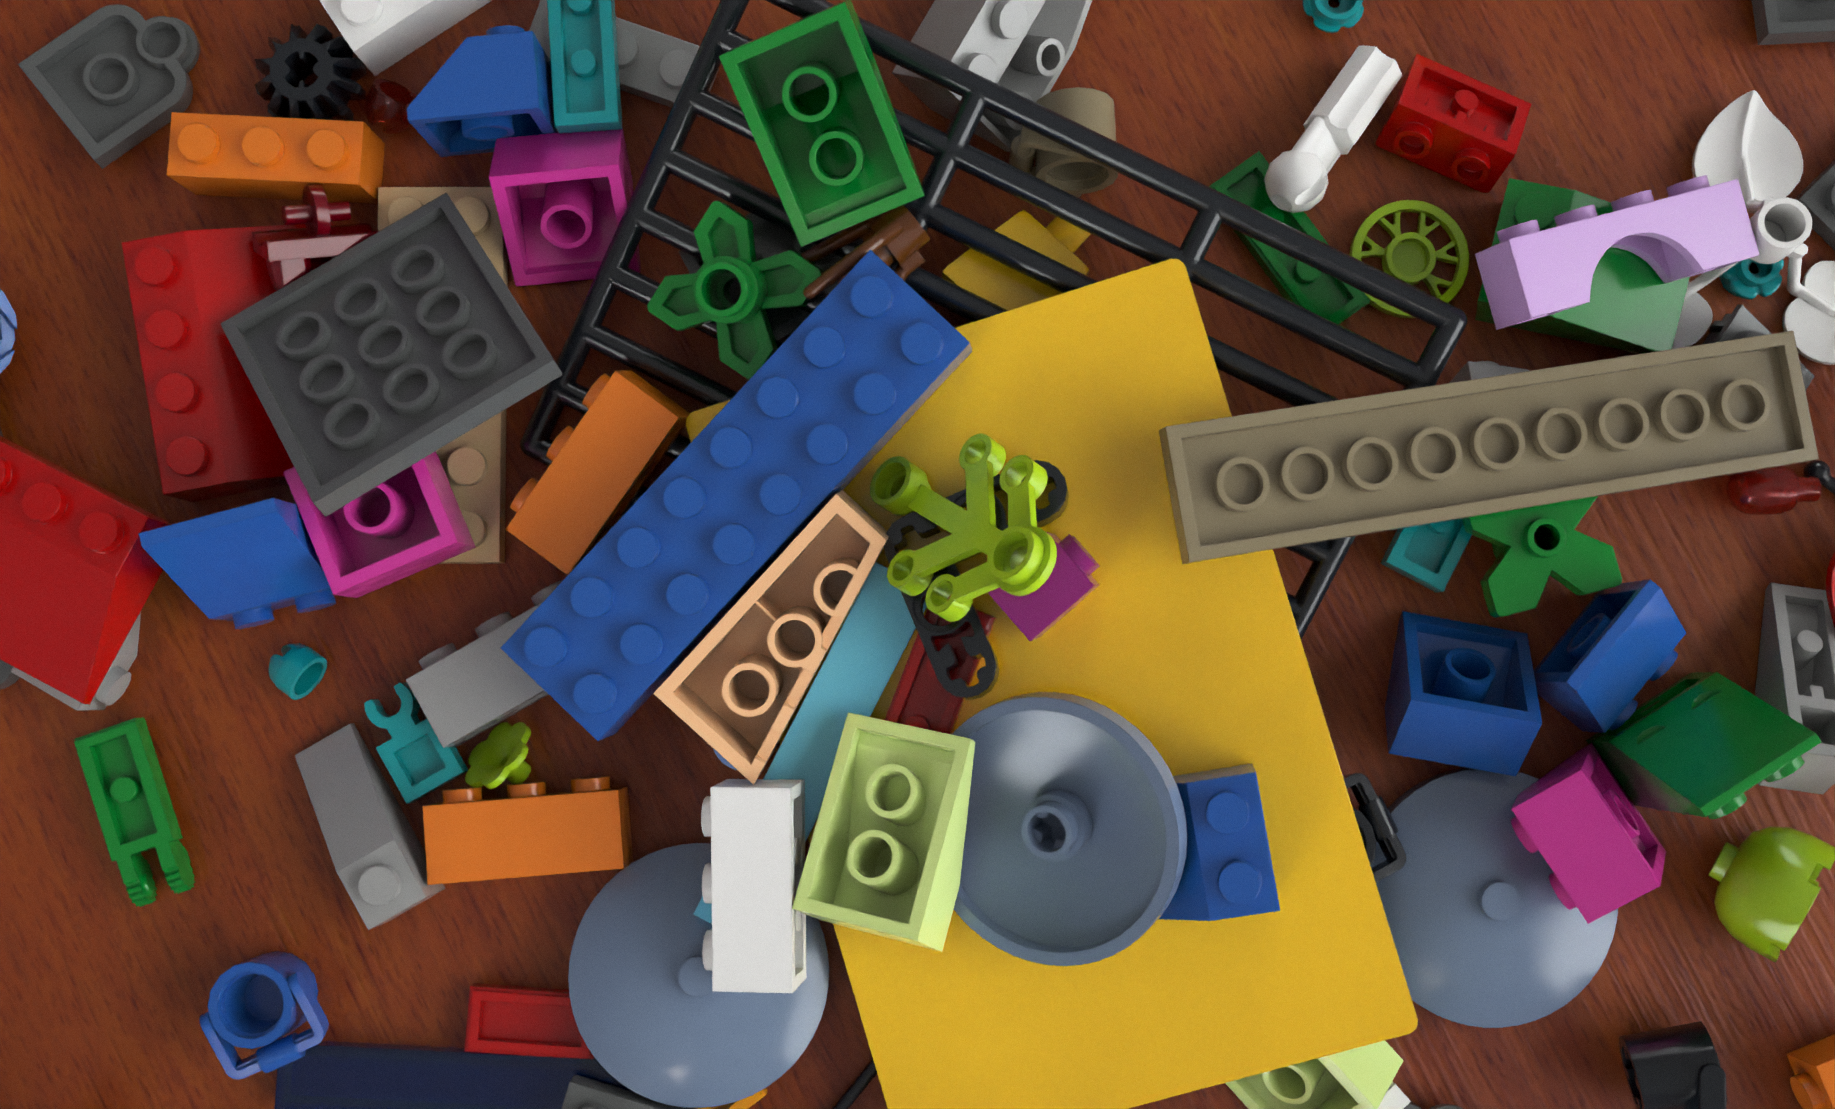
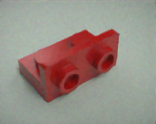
(1454, 124)

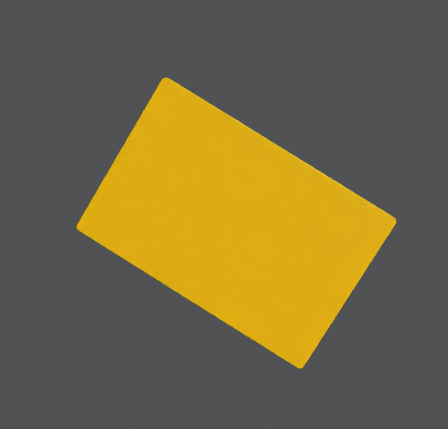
(1196, 663)

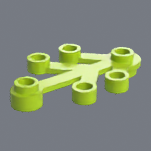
(1017, 556)

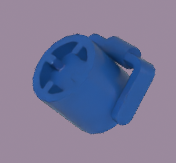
(256, 1007)

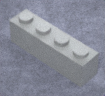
(479, 683)

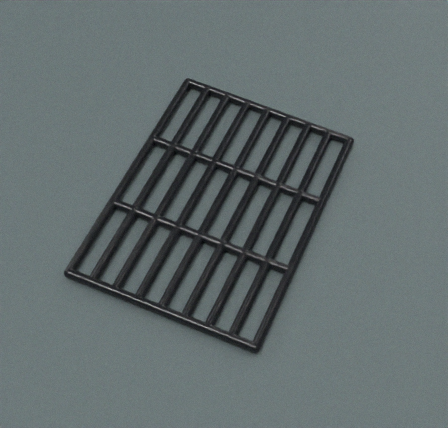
(953, 151)

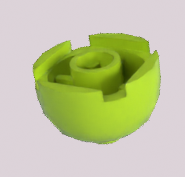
(1769, 886)

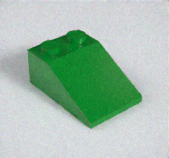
(823, 122)
(1627, 298)

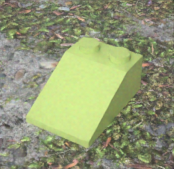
(890, 832)

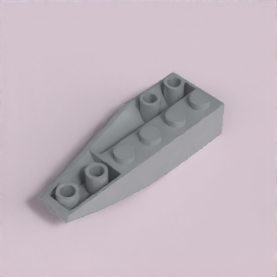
(1004, 41)

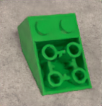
(1702, 747)

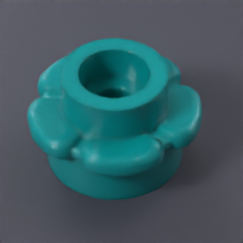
(1332, 19)
(1744, 284)

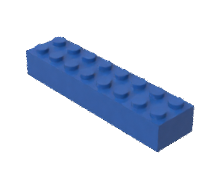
(737, 497)

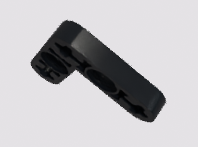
(979, 644)

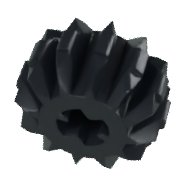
(300, 58)

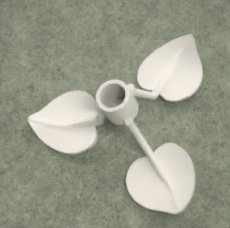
(1767, 161)

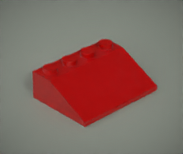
(201, 404)
(67, 572)

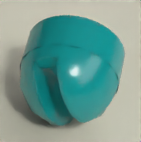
(297, 670)

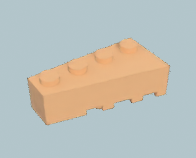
(766, 649)

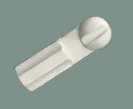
(1300, 176)

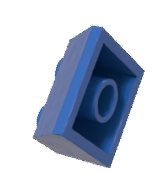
(486, 92)
(1609, 655)
(1461, 694)
(1227, 848)

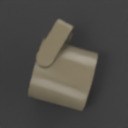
(1058, 163)

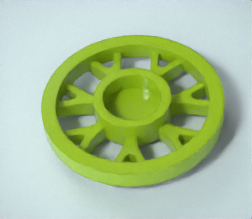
(1411, 254)

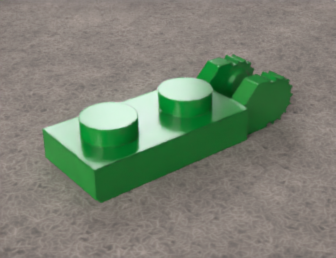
(134, 807)

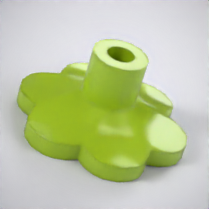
(500, 757)

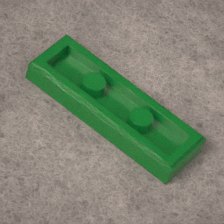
(1290, 276)

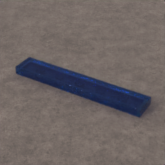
(426, 1078)

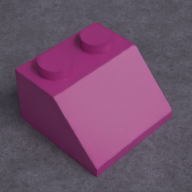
(560, 202)
(1589, 836)

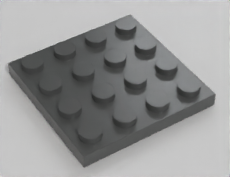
(388, 353)

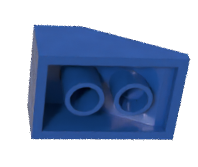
(243, 562)

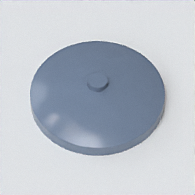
(1067, 830)
(1477, 909)
(652, 1004)

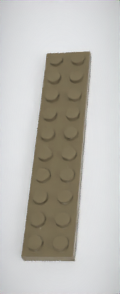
(1485, 446)

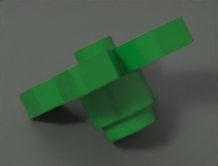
(703, 297)
(1523, 567)

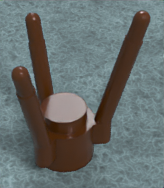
(890, 236)

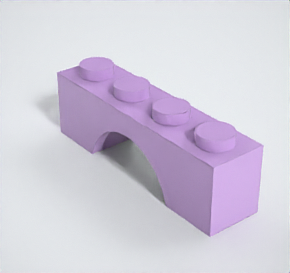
(1678, 236)

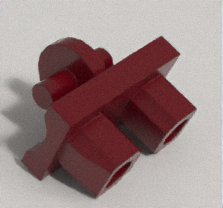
(290, 250)

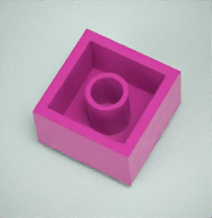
(386, 531)

